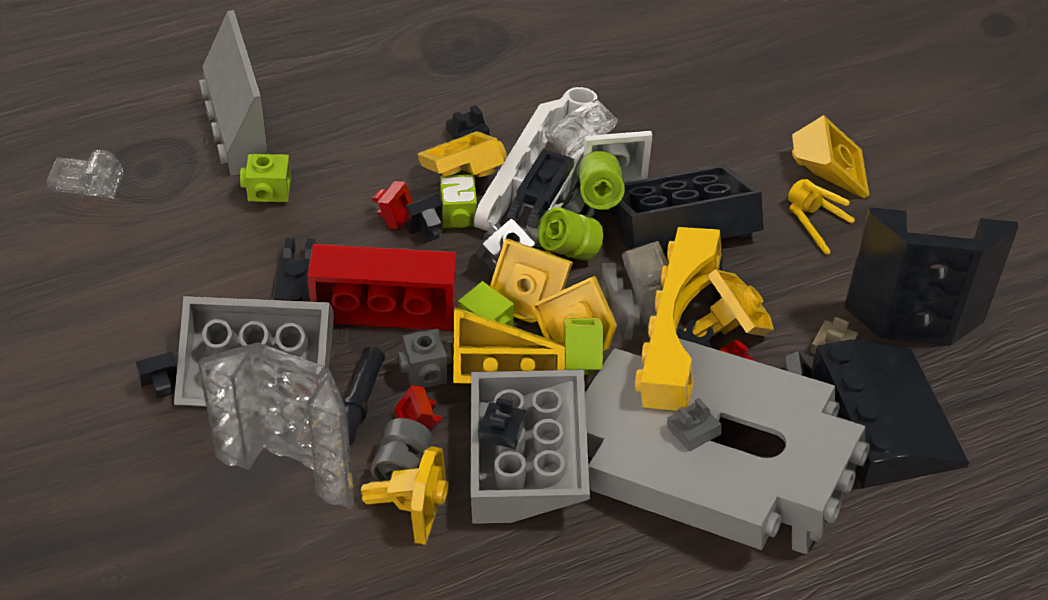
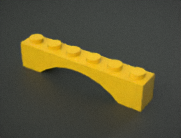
(668, 369)

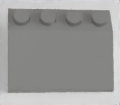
(233, 98)
(225, 324)
(552, 452)

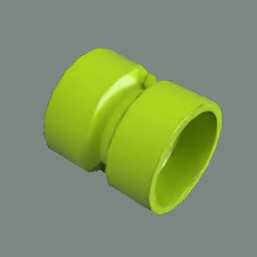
(601, 180)
(570, 234)

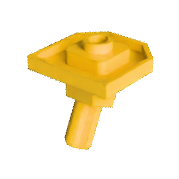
(528, 276)
(577, 301)
(737, 307)
(414, 491)

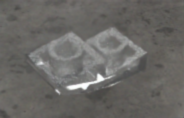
(588, 120)
(645, 272)
(619, 301)

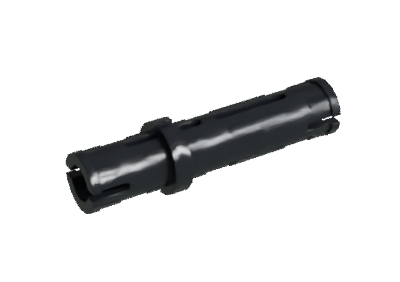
(361, 389)

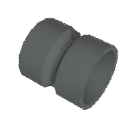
(400, 448)

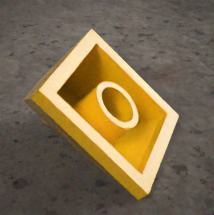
(831, 156)

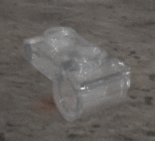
(93, 177)

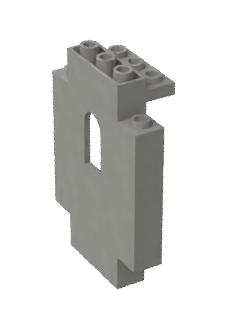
(715, 484)

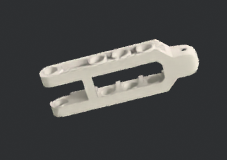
(522, 157)

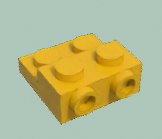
(472, 153)

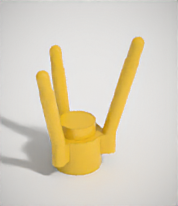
(808, 197)

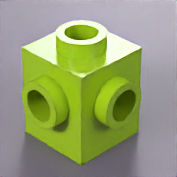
(266, 177)

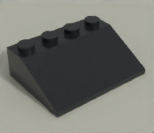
(689, 199)
(895, 403)

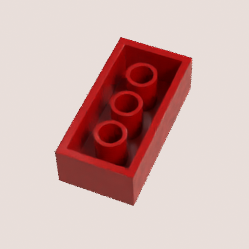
(385, 286)

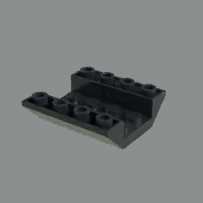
(896, 279)

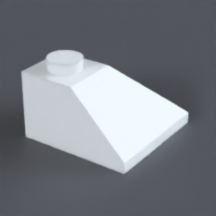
(629, 148)

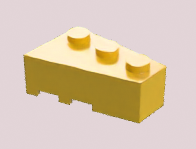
(497, 347)

